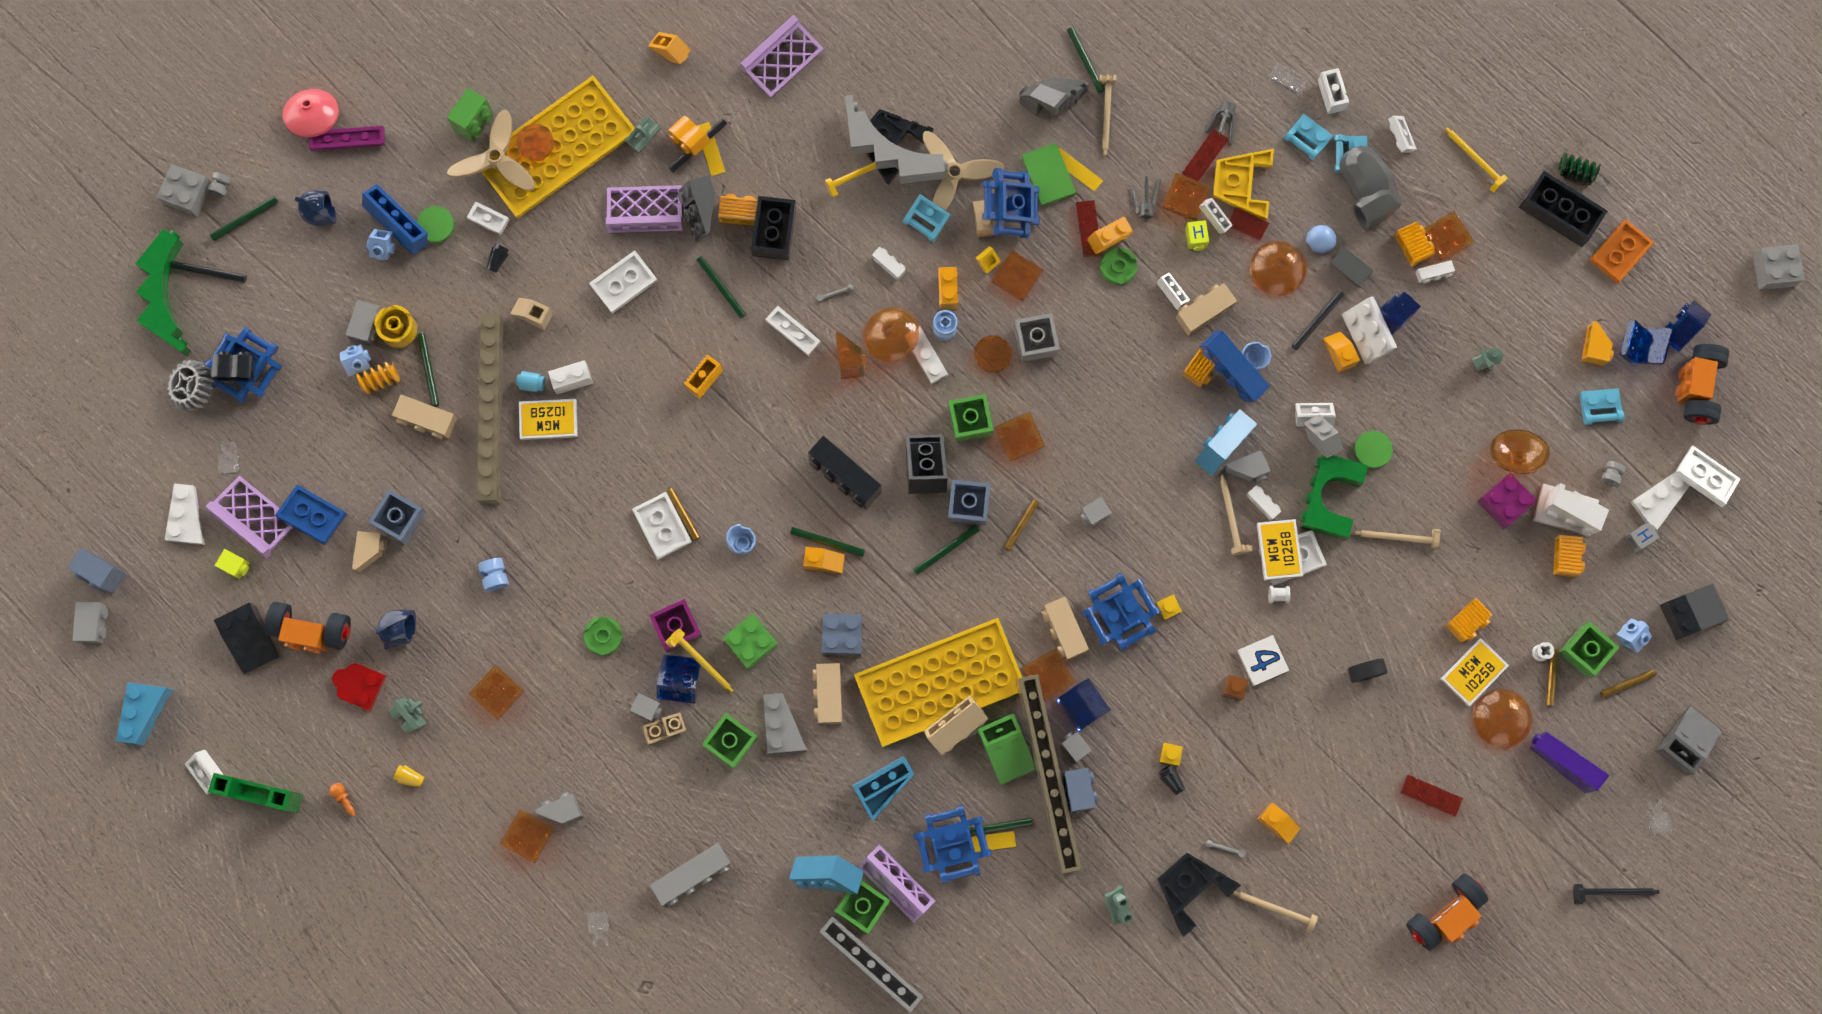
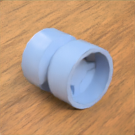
(945, 325)
(493, 574)

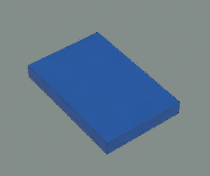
(310, 514)

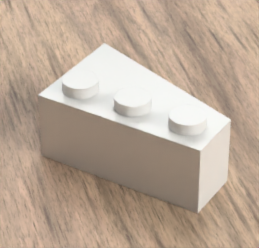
(1574, 510)

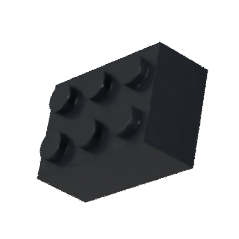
(773, 228)

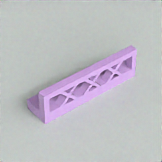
(894, 886)

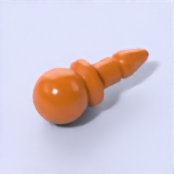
(337, 791)

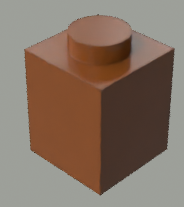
(1234, 688)

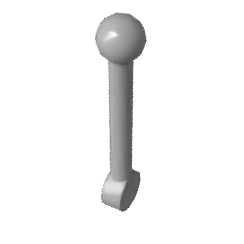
(820, 298)
(1241, 853)

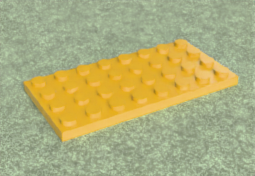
(584, 131)
(929, 682)

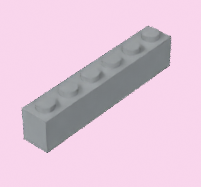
(871, 964)

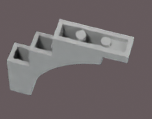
(911, 165)

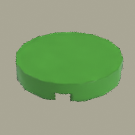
(437, 223)
(1118, 266)
(1373, 449)
(603, 635)

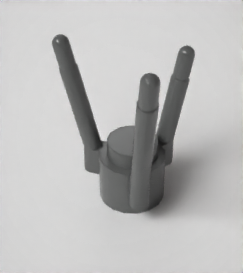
(1226, 112)
(1145, 208)

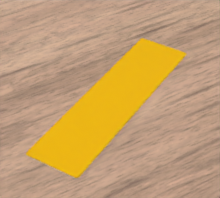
(712, 153)
(1080, 171)
(996, 841)

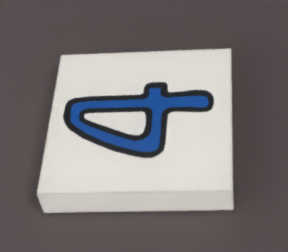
(1262, 660)

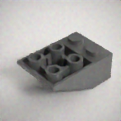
(698, 202)
(1689, 742)

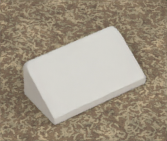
(1306, 411)
(202, 769)

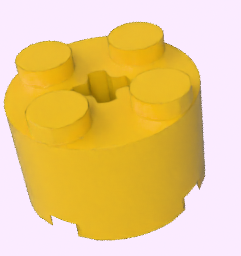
(395, 316)

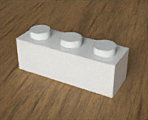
(1215, 215)
(888, 263)
(1435, 272)
(1173, 291)
(1263, 503)

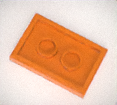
(1621, 251)

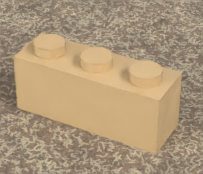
(1205, 308)
(424, 417)
(1064, 629)
(828, 693)
(956, 725)

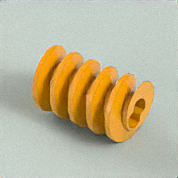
(378, 377)

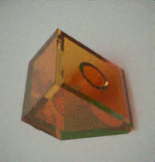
(851, 359)

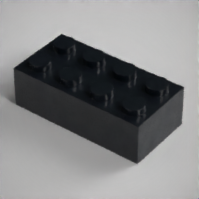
(1563, 209)
(844, 473)

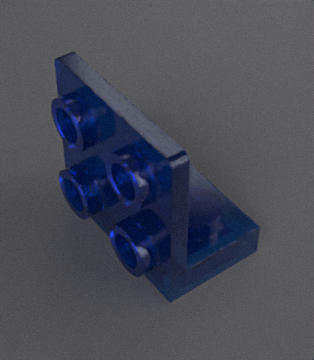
(1645, 344)
(678, 679)

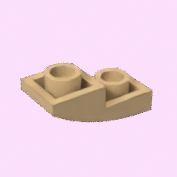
(663, 728)

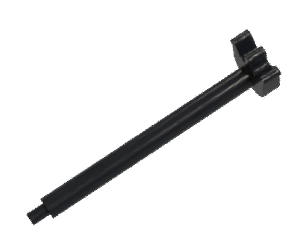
(1579, 892)

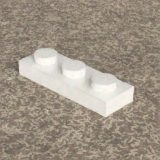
(793, 331)
(928, 359)

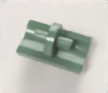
(642, 134)
(1488, 359)
(411, 713)
(1118, 906)

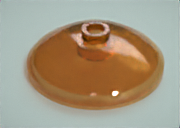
(1272, 277)
(894, 344)
(1519, 451)
(1490, 722)

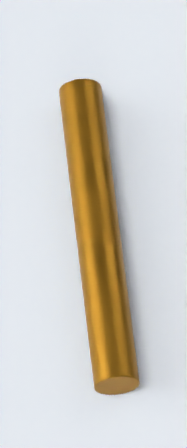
(683, 514)
(1021, 525)
(1552, 679)
(1628, 683)

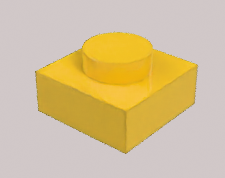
(988, 259)
(1169, 607)
(1171, 754)

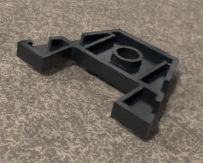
(894, 129)
(1185, 882)

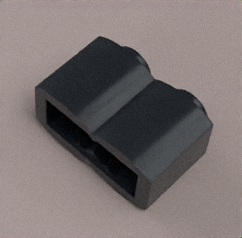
(233, 367)

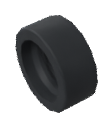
(1367, 670)

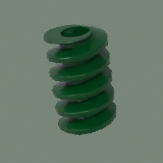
(1578, 168)

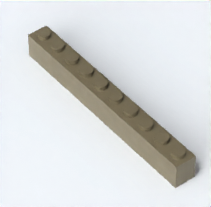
(490, 409)
(1048, 774)

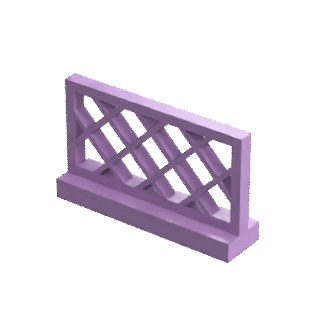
(768, 47)
(642, 223)
(236, 525)

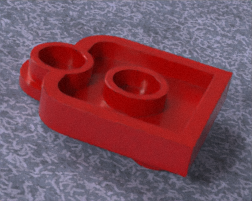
(358, 685)

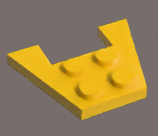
(1234, 181)

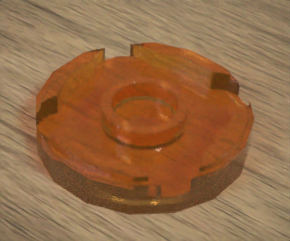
(535, 142)
(992, 354)

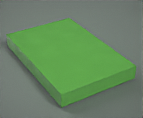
(1049, 174)

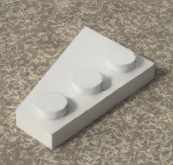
(1660, 500)
(183, 518)

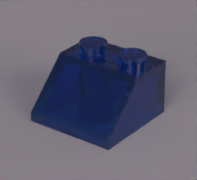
(1083, 704)

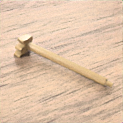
(1108, 81)
(1434, 540)
(1238, 548)
(1310, 921)

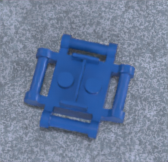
(1011, 202)
(235, 345)
(1121, 612)
(952, 844)

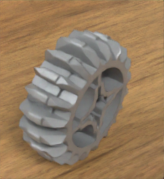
(194, 387)

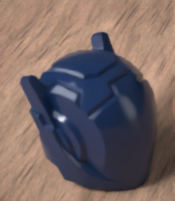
(316, 208)
(396, 628)

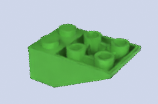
(1006, 749)

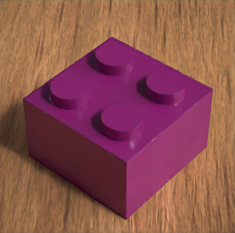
(1507, 500)
(673, 618)

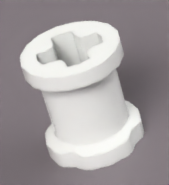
(1279, 594)
(1537, 650)

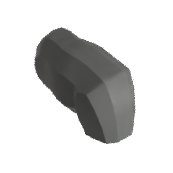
(1371, 186)

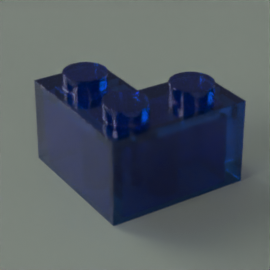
(1398, 311)
(1689, 322)

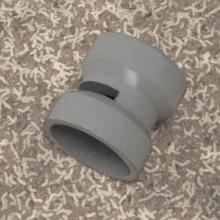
(219, 184)
(1613, 473)

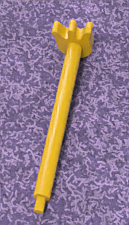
(1499, 181)
(832, 184)
(677, 637)

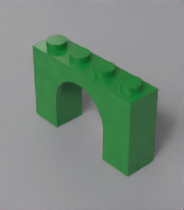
(1316, 515)
(255, 793)

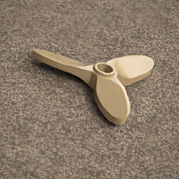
(499, 142)
(969, 170)

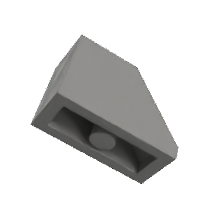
(1249, 467)

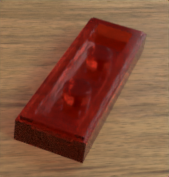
(1205, 155)
(1087, 225)
(1431, 795)

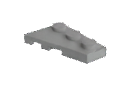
(780, 726)

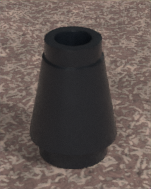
(497, 257)
(1172, 779)

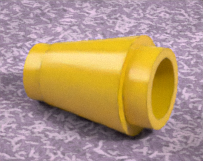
(407, 776)

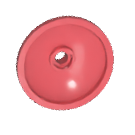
(311, 119)

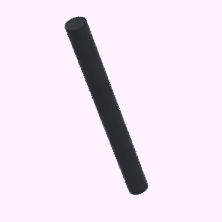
(684, 157)
(208, 271)
(1318, 319)

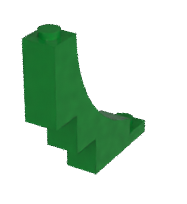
(157, 264)

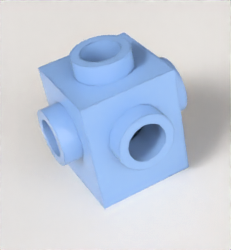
(381, 244)
(355, 360)
(1634, 635)

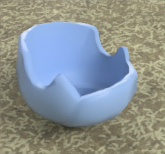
(1321, 239)
(1257, 354)
(740, 539)

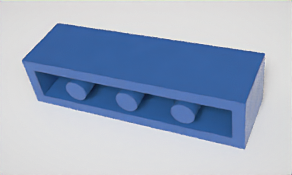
(394, 219)
(1234, 366)

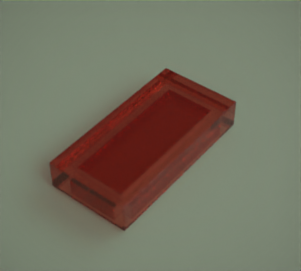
(1248, 223)

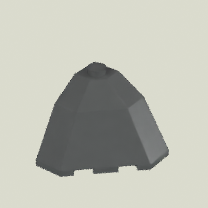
(1052, 94)

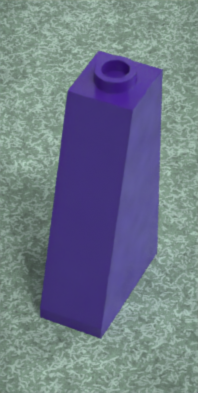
(1568, 762)

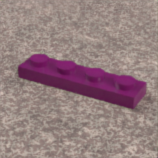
(348, 138)

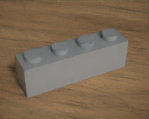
(691, 874)

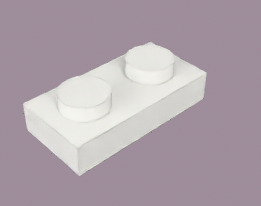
(1400, 130)
(488, 218)

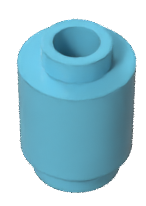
(530, 381)

